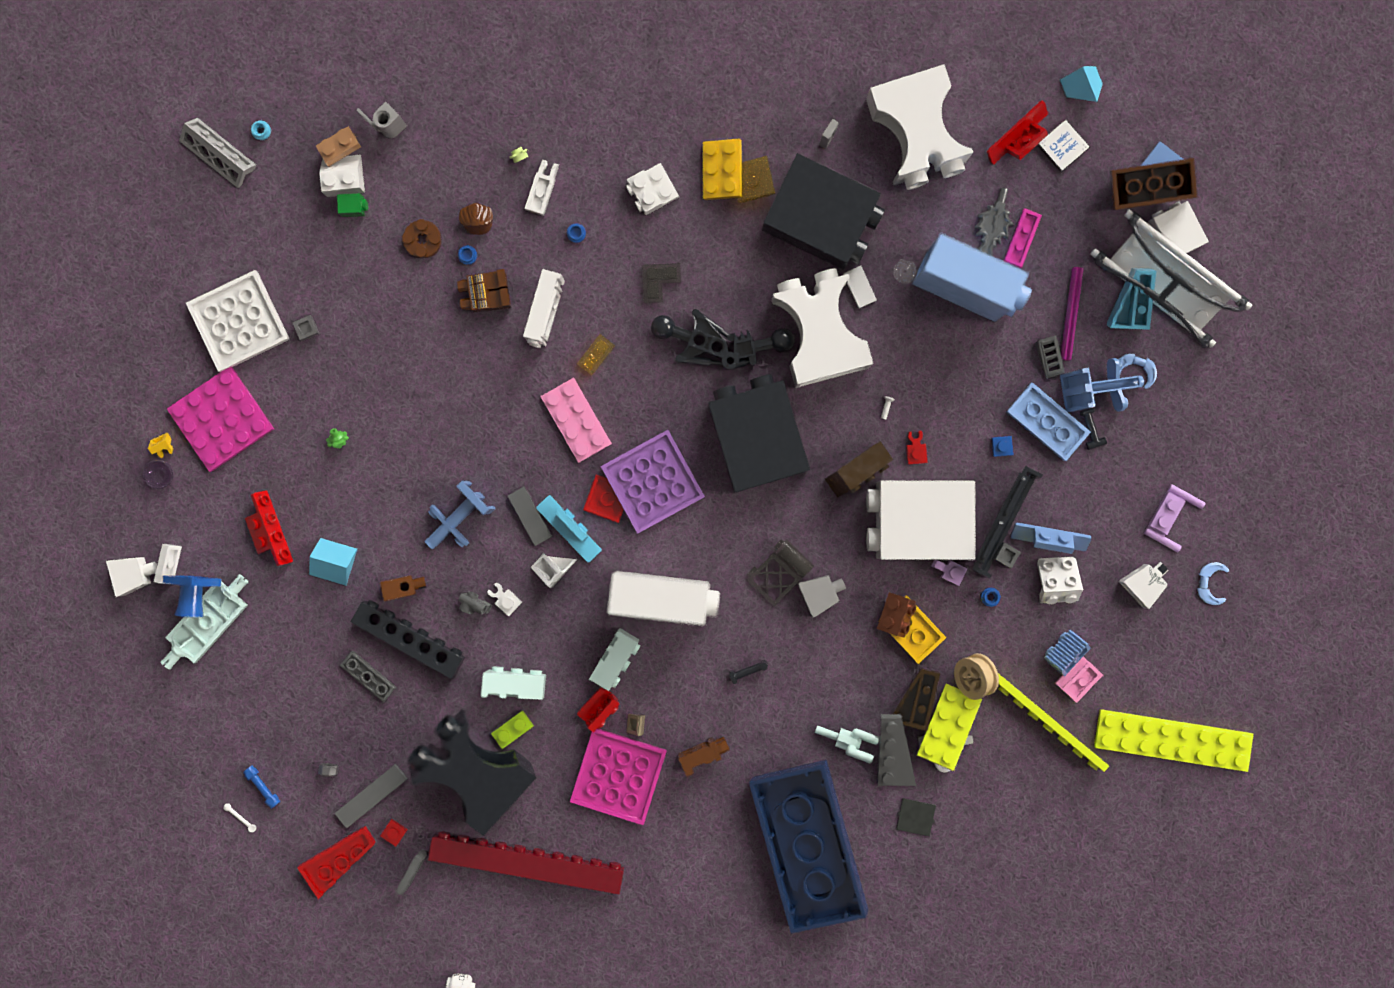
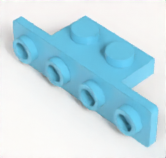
(574, 533)

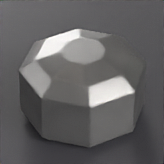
(328, 770)

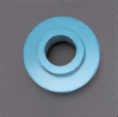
(256, 126)

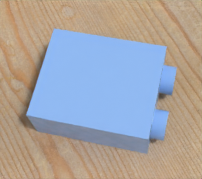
(972, 279)

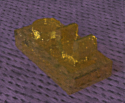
(596, 354)

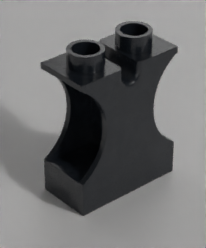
(483, 778)

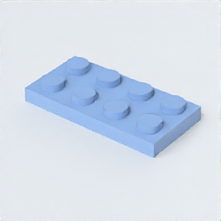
(1048, 421)

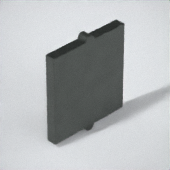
(916, 817)

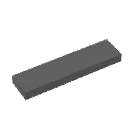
(371, 796)

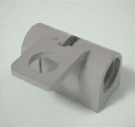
(386, 121)

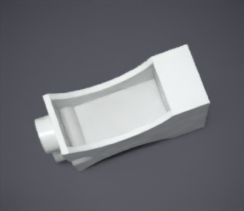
(913, 113)
(825, 342)

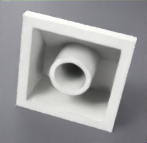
(342, 177)

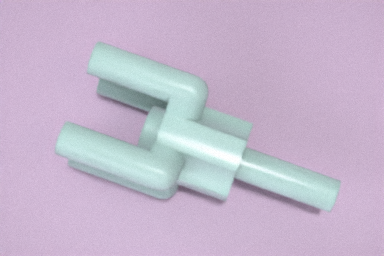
(850, 741)

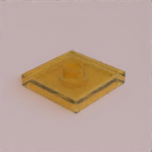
(756, 179)

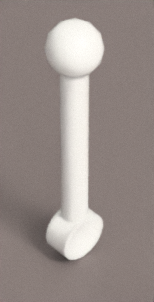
(227, 807)

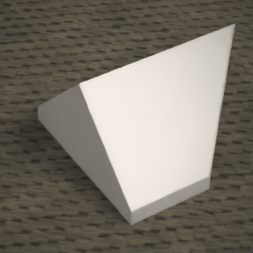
(552, 568)

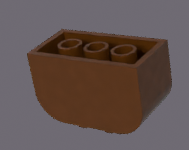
(1153, 184)

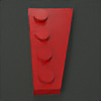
(329, 865)

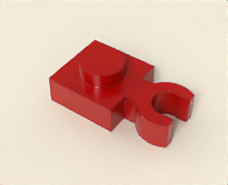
(916, 452)

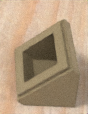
(635, 724)

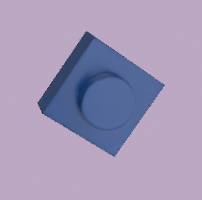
(1002, 446)

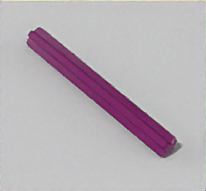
(1071, 313)

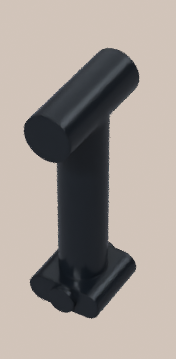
(1095, 441)
(763, 665)

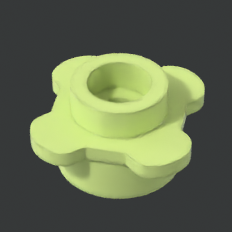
(519, 154)

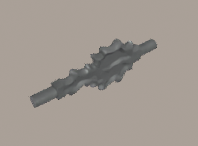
(994, 224)

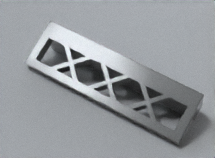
(216, 147)

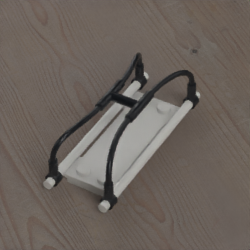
(1177, 280)

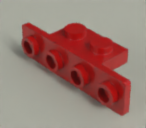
(1021, 136)
(266, 529)

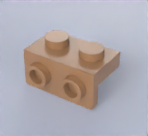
(338, 146)

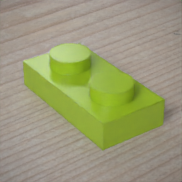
(512, 729)

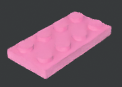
(576, 420)

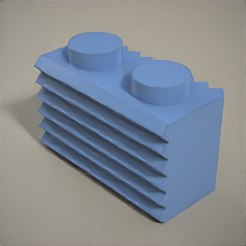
(1066, 652)

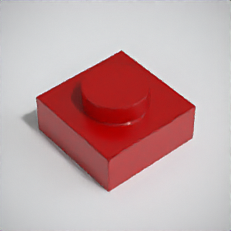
(394, 832)

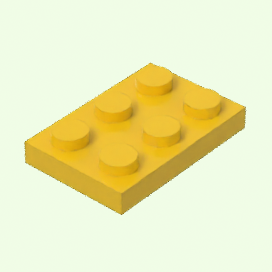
(722, 169)
(922, 636)

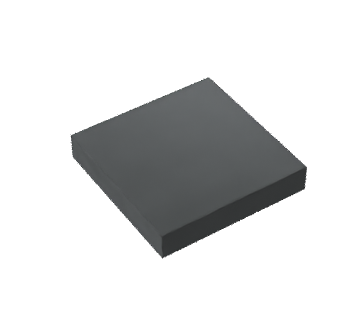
(412, 871)

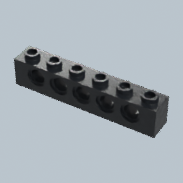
(363, 619)

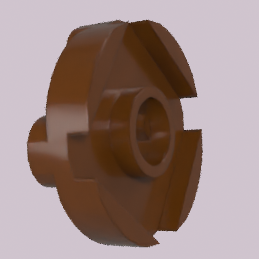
(411, 239)

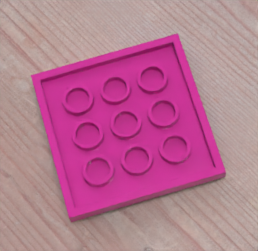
(220, 419)
(618, 776)

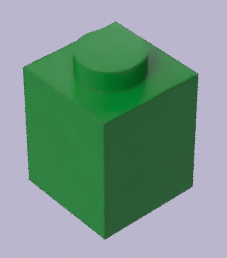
(351, 205)

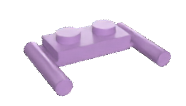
(1167, 514)

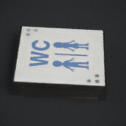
(1063, 145)

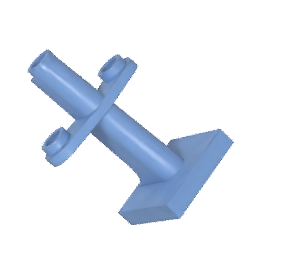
(1079, 389)
(449, 524)

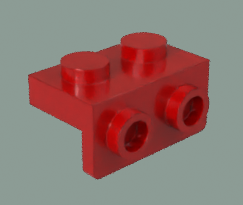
(598, 708)

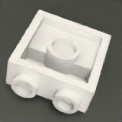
(651, 189)

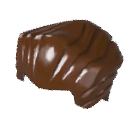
(476, 218)

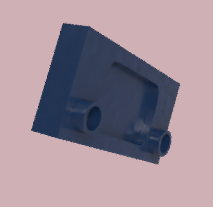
(809, 846)

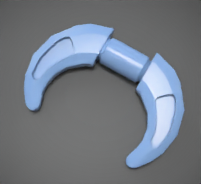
(1149, 367)
(1203, 592)

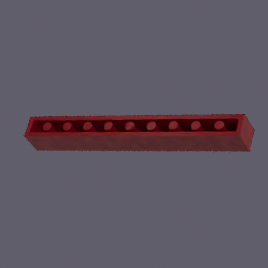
(526, 863)

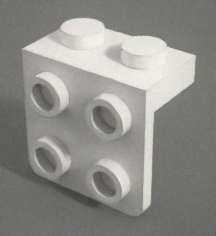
(1059, 580)

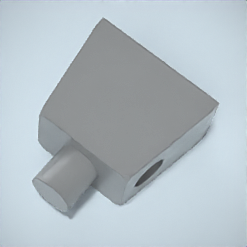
(820, 593)

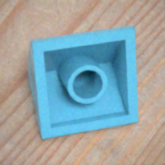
(332, 561)

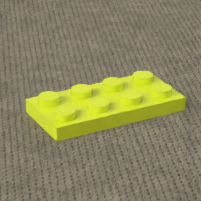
(948, 728)

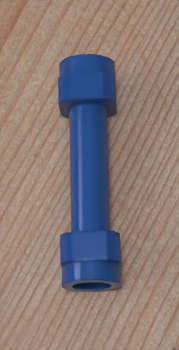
(271, 800)

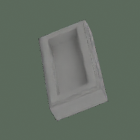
(828, 134)

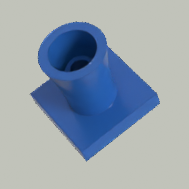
(190, 593)

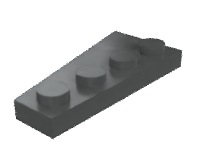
(893, 756)

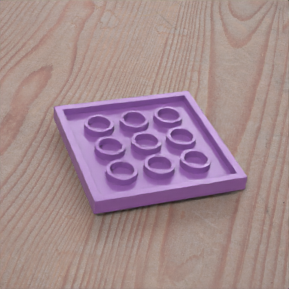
(652, 481)

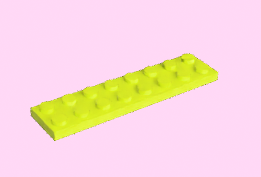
(1173, 740)

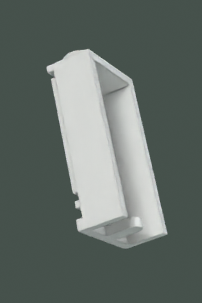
(543, 308)

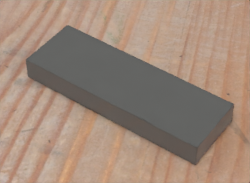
(529, 516)

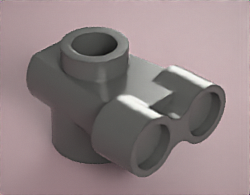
(471, 603)

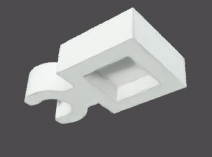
(506, 601)

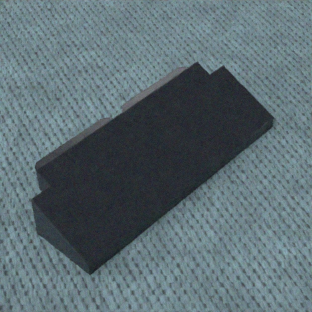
(1004, 520)

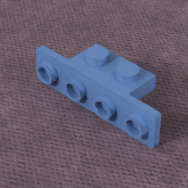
(1051, 538)

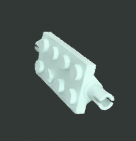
(197, 634)

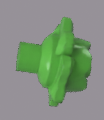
(337, 438)

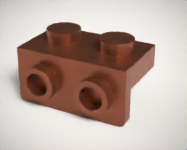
(897, 615)

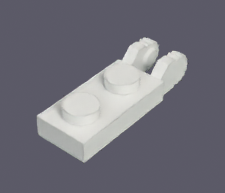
(541, 189)

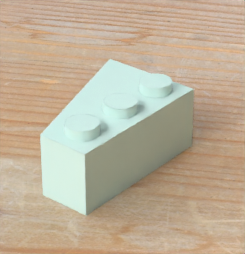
(615, 660)
(513, 683)

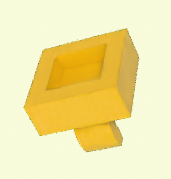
(160, 443)

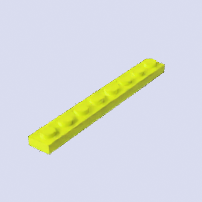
(1051, 725)

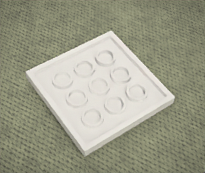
(237, 321)

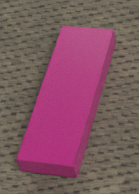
(1022, 238)

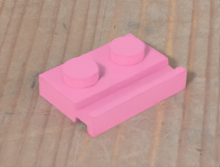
(1079, 679)

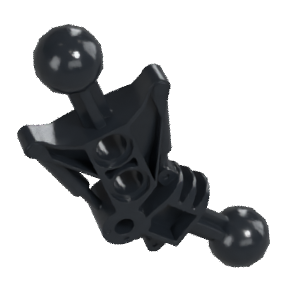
(744, 347)

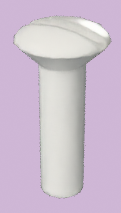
(886, 406)

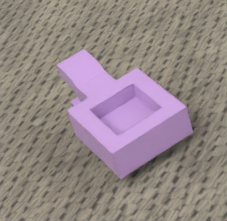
(951, 572)

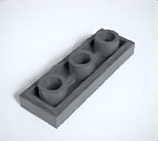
(378, 684)

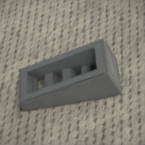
(1055, 348)

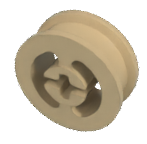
(976, 676)

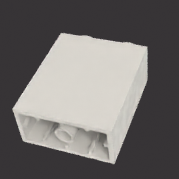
(922, 520)
(662, 597)

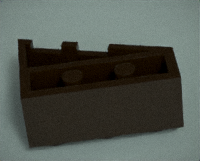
(859, 470)
(919, 700)

